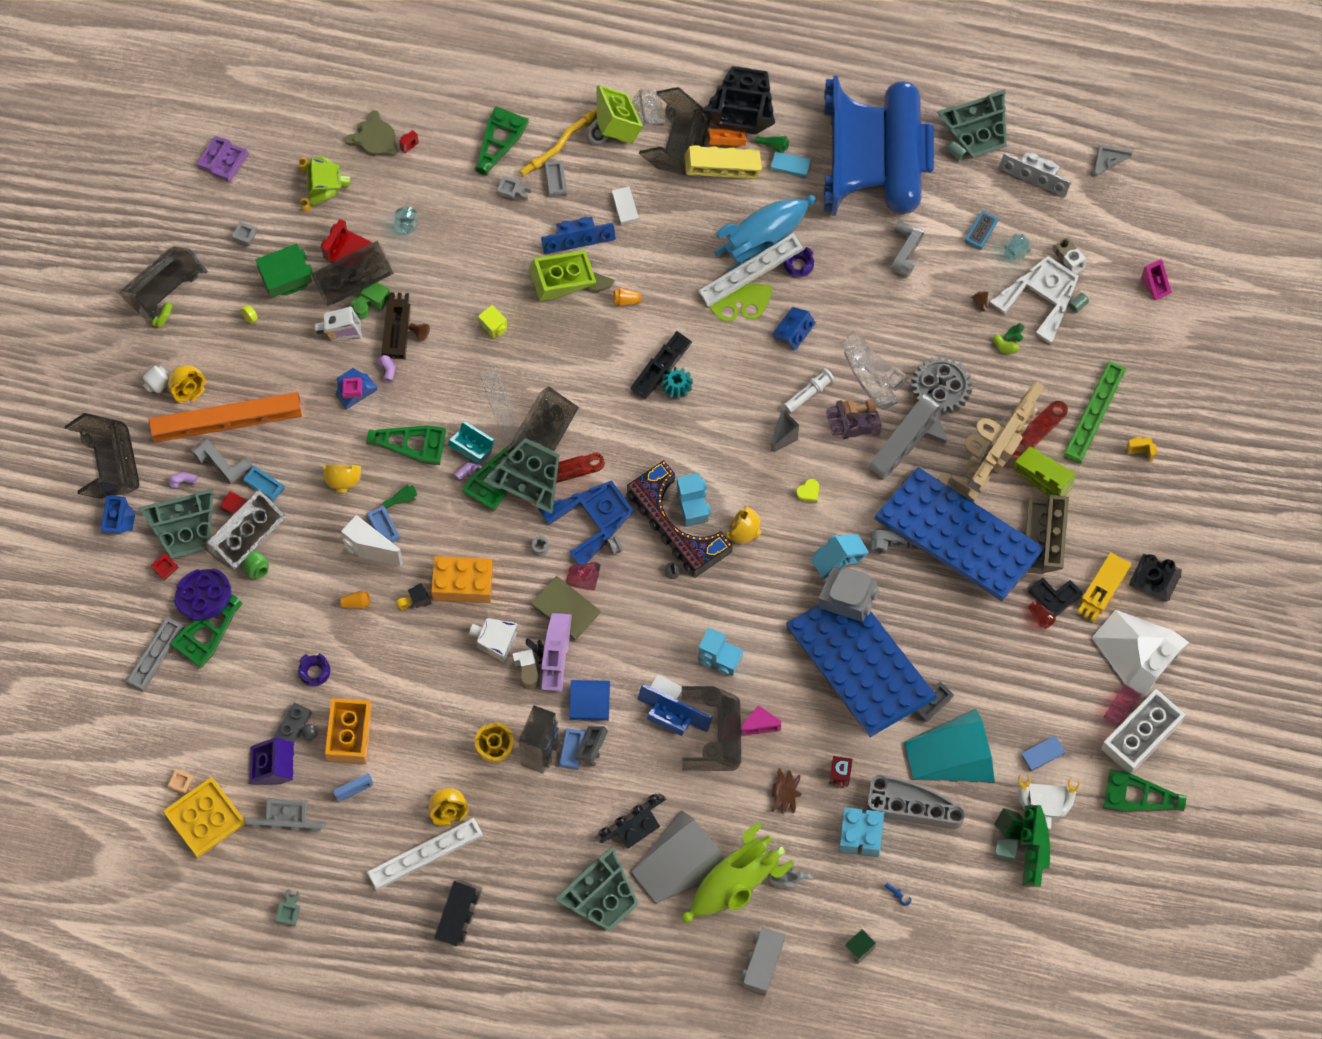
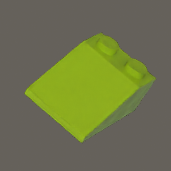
(617, 115)
(561, 274)

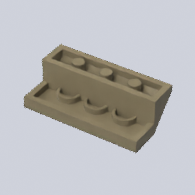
(1048, 527)

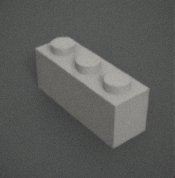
(762, 961)

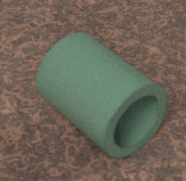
(957, 151)
(1078, 302)

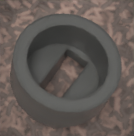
(668, 570)

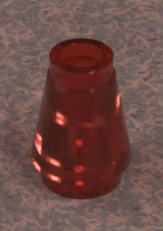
(1042, 615)

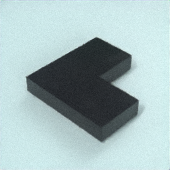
(1054, 600)

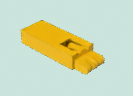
(1108, 579)

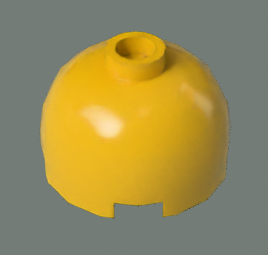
(186, 383)
(341, 477)
(744, 526)
(494, 742)
(447, 806)

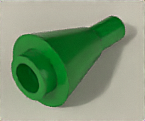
(777, 143)
(404, 495)

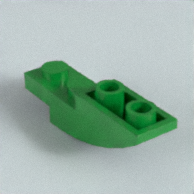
(1036, 838)

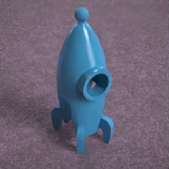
(762, 229)

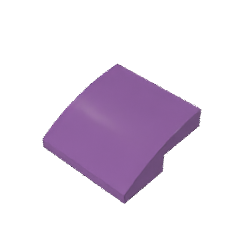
(222, 158)

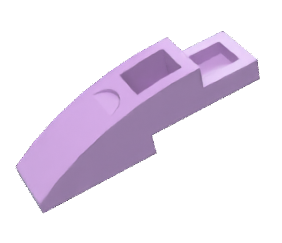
(555, 651)

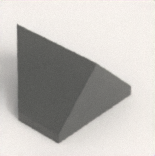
(785, 432)

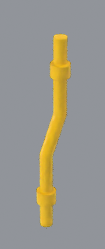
(536, 163)

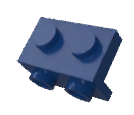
(794, 327)

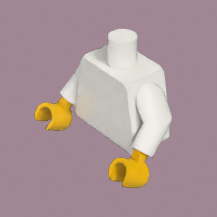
(1053, 799)

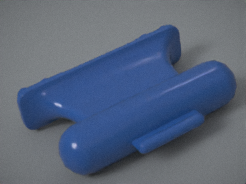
(878, 146)

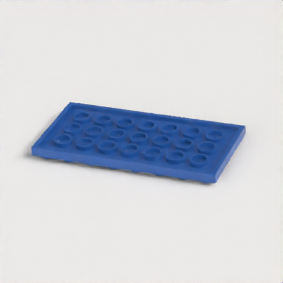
(959, 534)
(862, 667)

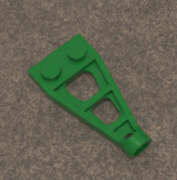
(508, 122)
(432, 448)
(481, 491)
(195, 650)
(1116, 794)

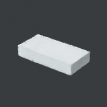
(625, 205)

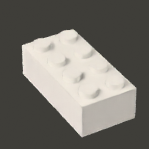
(1143, 732)

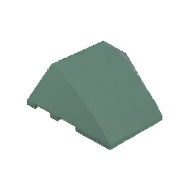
(979, 123)
(528, 473)
(182, 522)
(601, 892)

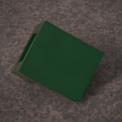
(1010, 824)
(860, 945)

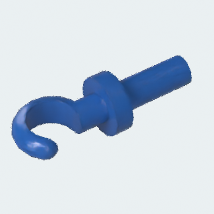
(897, 894)

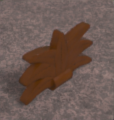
(785, 791)

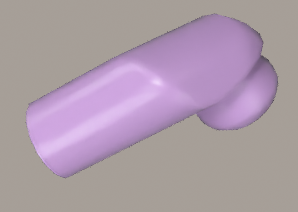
(386, 362)
(466, 469)
(182, 477)

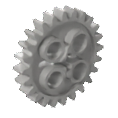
(931, 373)

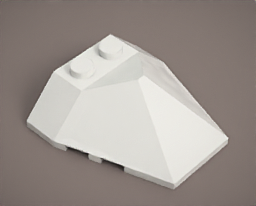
(1137, 649)

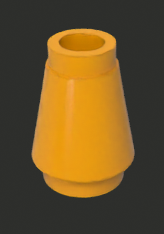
(626, 297)
(356, 600)

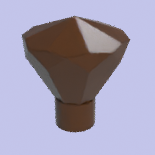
(980, 299)
(421, 330)

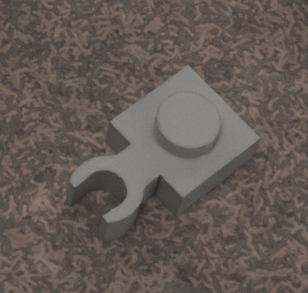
(510, 188)

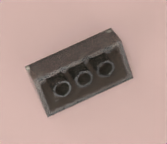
(352, 273)
(244, 530)

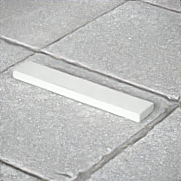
(750, 270)
(424, 854)

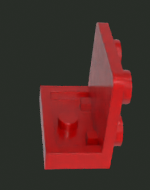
(341, 242)

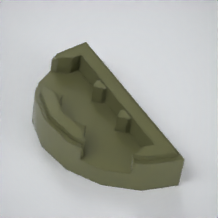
(602, 283)

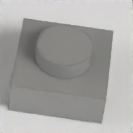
(244, 233)

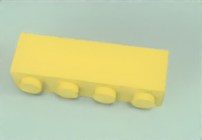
(722, 162)

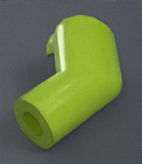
(164, 315)
(1005, 347)

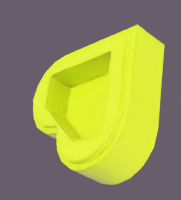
(809, 491)

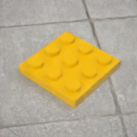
(204, 817)

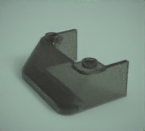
(687, 130)
(160, 279)
(112, 454)
(725, 753)

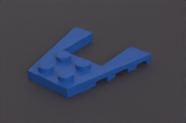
(604, 506)

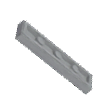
(154, 654)

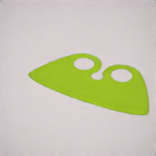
(748, 295)

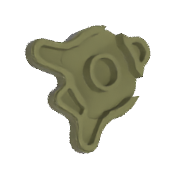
(374, 136)

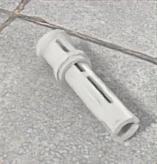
(815, 386)

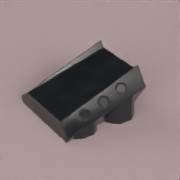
(1156, 576)

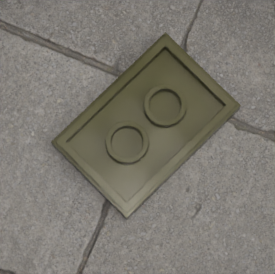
(563, 599)

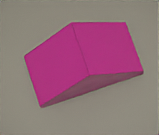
(1156, 279)
(760, 722)

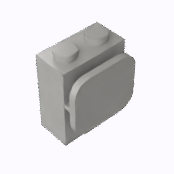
(848, 593)

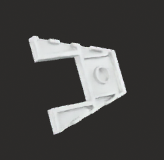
(1049, 281)

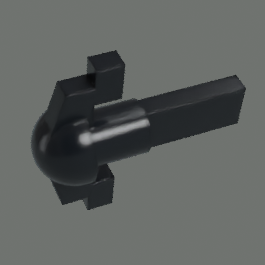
(538, 649)

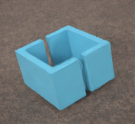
(861, 830)

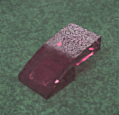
(1122, 705)

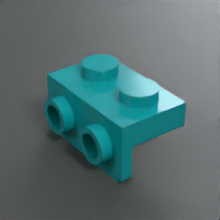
(472, 443)

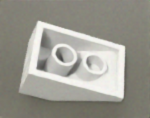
(368, 543)

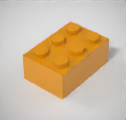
(462, 579)
(348, 731)

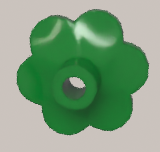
(1015, 332)

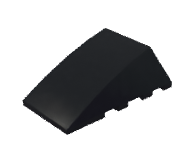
(742, 102)

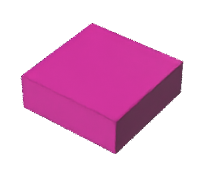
(352, 387)

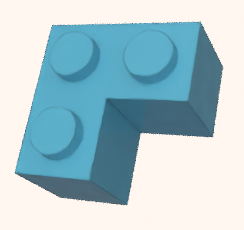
(691, 499)
(838, 553)
(718, 653)

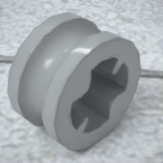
(540, 539)
(614, 545)

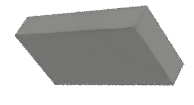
(555, 179)

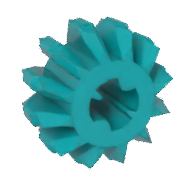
(670, 379)

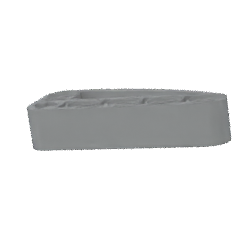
(906, 436)
(910, 796)

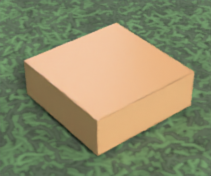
(180, 782)

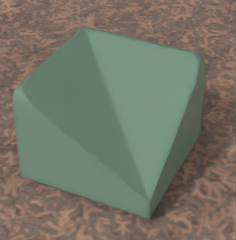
(1006, 849)

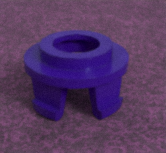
(806, 256)
(314, 660)

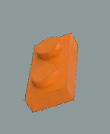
(726, 137)

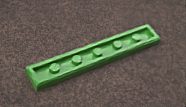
(1094, 412)

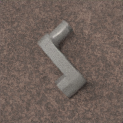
(902, 263)
(206, 450)
(883, 539)

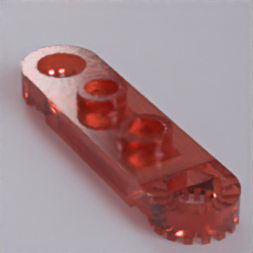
(1042, 426)
(579, 466)

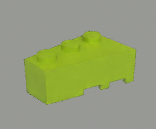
(1044, 473)

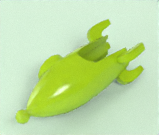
(736, 877)

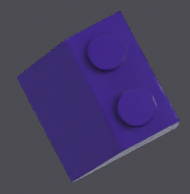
(271, 762)

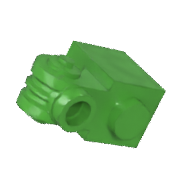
(374, 296)

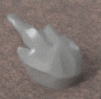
(594, 134)
(789, 878)

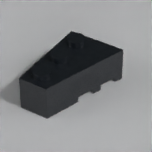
(458, 912)

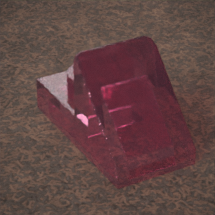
(584, 575)

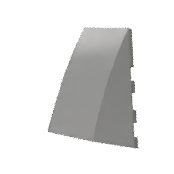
(677, 860)

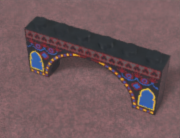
(694, 551)

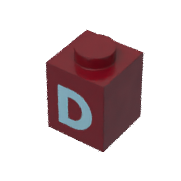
(840, 772)

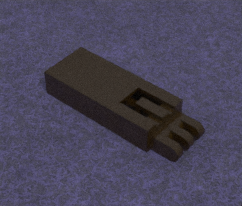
(396, 335)

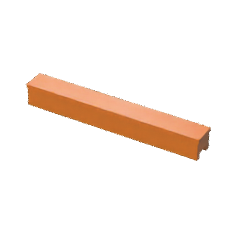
(225, 417)

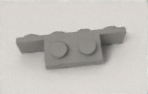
(1036, 171)
(286, 813)

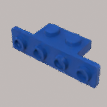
(577, 234)
(672, 713)

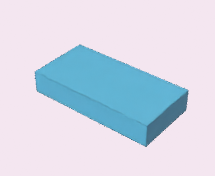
(790, 164)

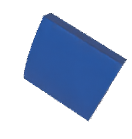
(589, 700)

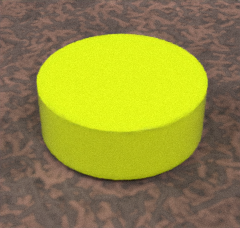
(249, 314)

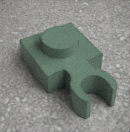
(288, 912)

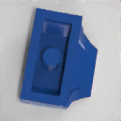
(368, 387)
(117, 516)

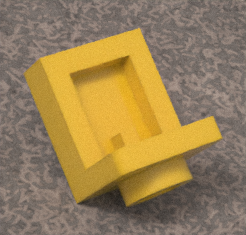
(1141, 445)

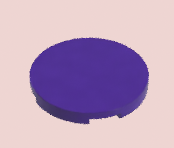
(202, 594)

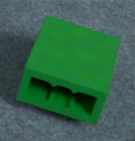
(285, 271)

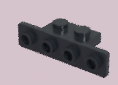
(635, 825)

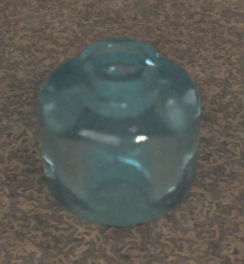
(406, 220)
(1017, 247)

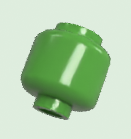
(255, 565)

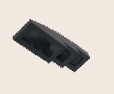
(664, 360)

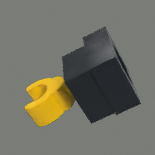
(418, 597)

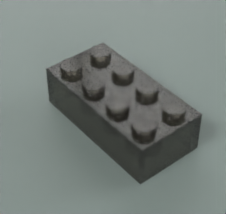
(546, 420)
(539, 739)

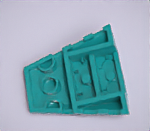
(952, 752)

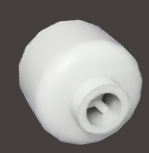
(156, 379)

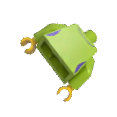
(322, 180)

